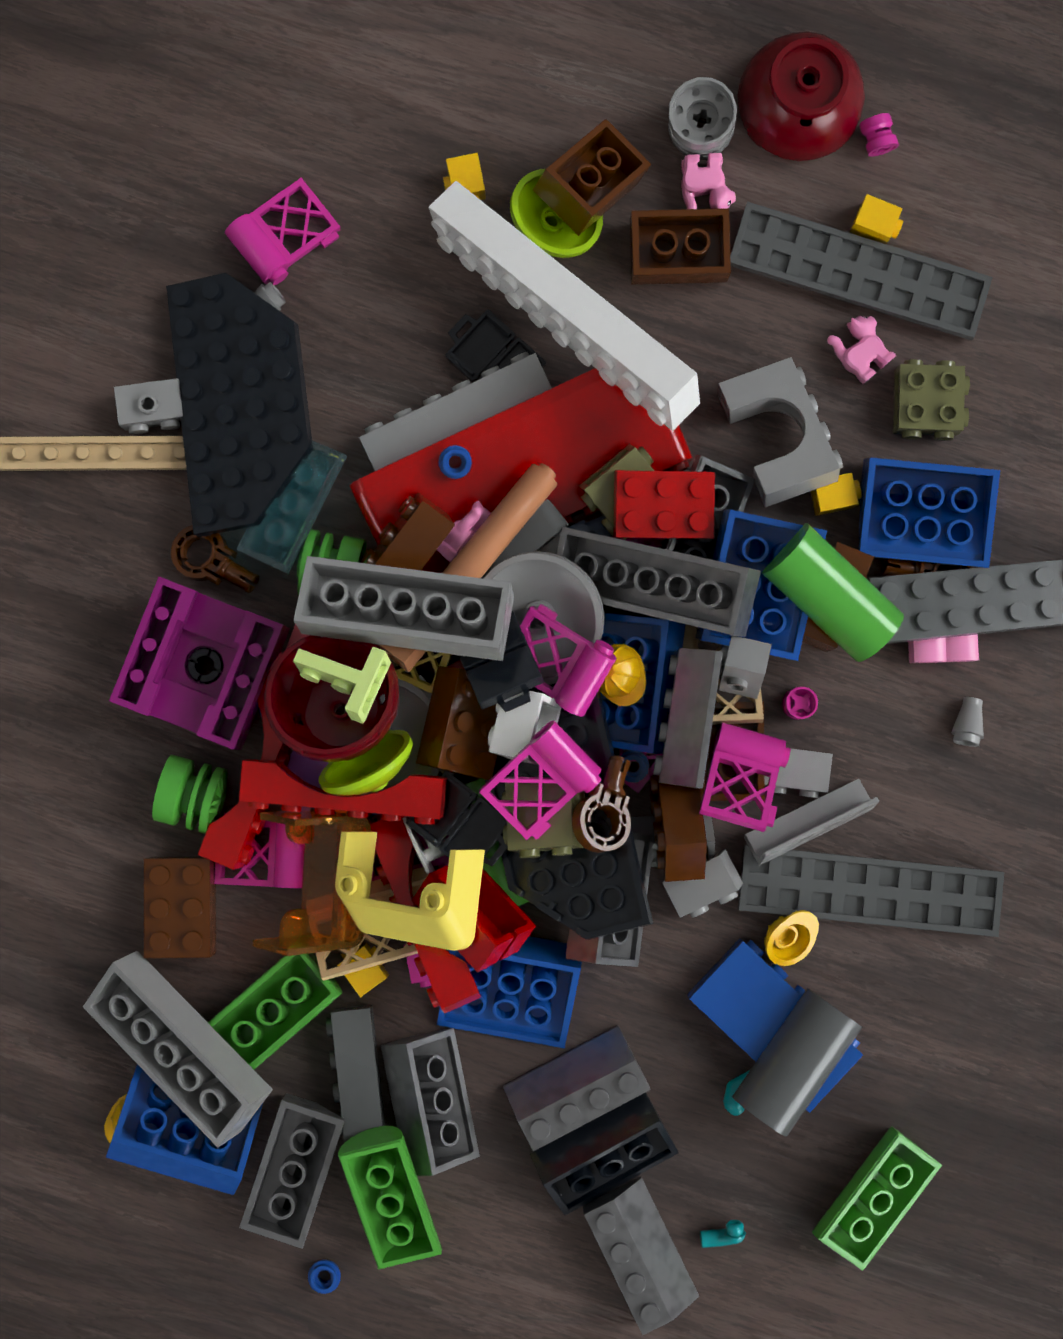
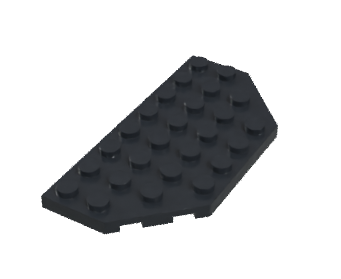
(239, 400)
(586, 889)

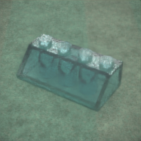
(292, 515)

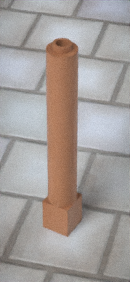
(491, 539)

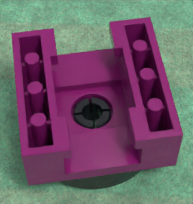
(165, 657)

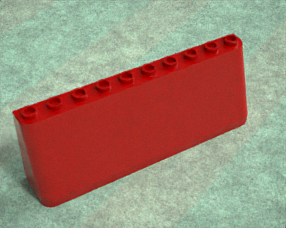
(566, 428)

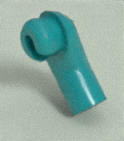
(730, 1104)
(732, 1234)

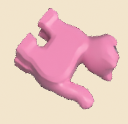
(704, 181)
(868, 349)
(463, 531)

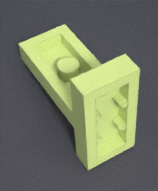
(345, 679)

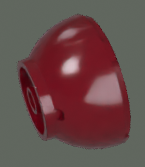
(776, 99)
(323, 732)

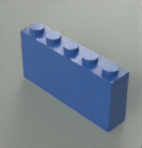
(752, 1003)

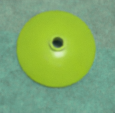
(531, 218)
(369, 770)

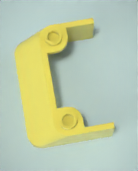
(445, 911)

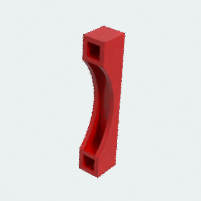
(274, 783)
(231, 836)
(448, 974)

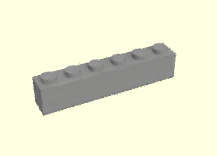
(450, 414)

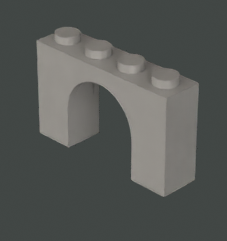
(782, 390)

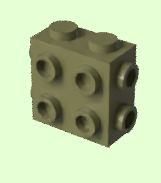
(930, 400)
(600, 486)
(557, 838)

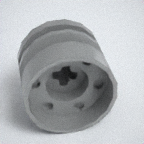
(702, 99)

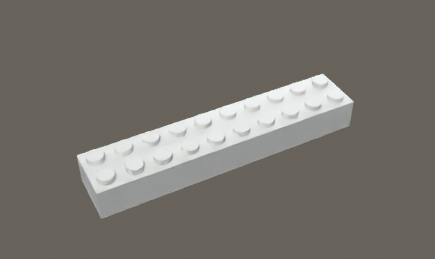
(565, 307)

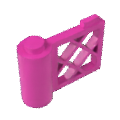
(262, 247)
(585, 667)
(753, 753)
(564, 764)
(284, 862)

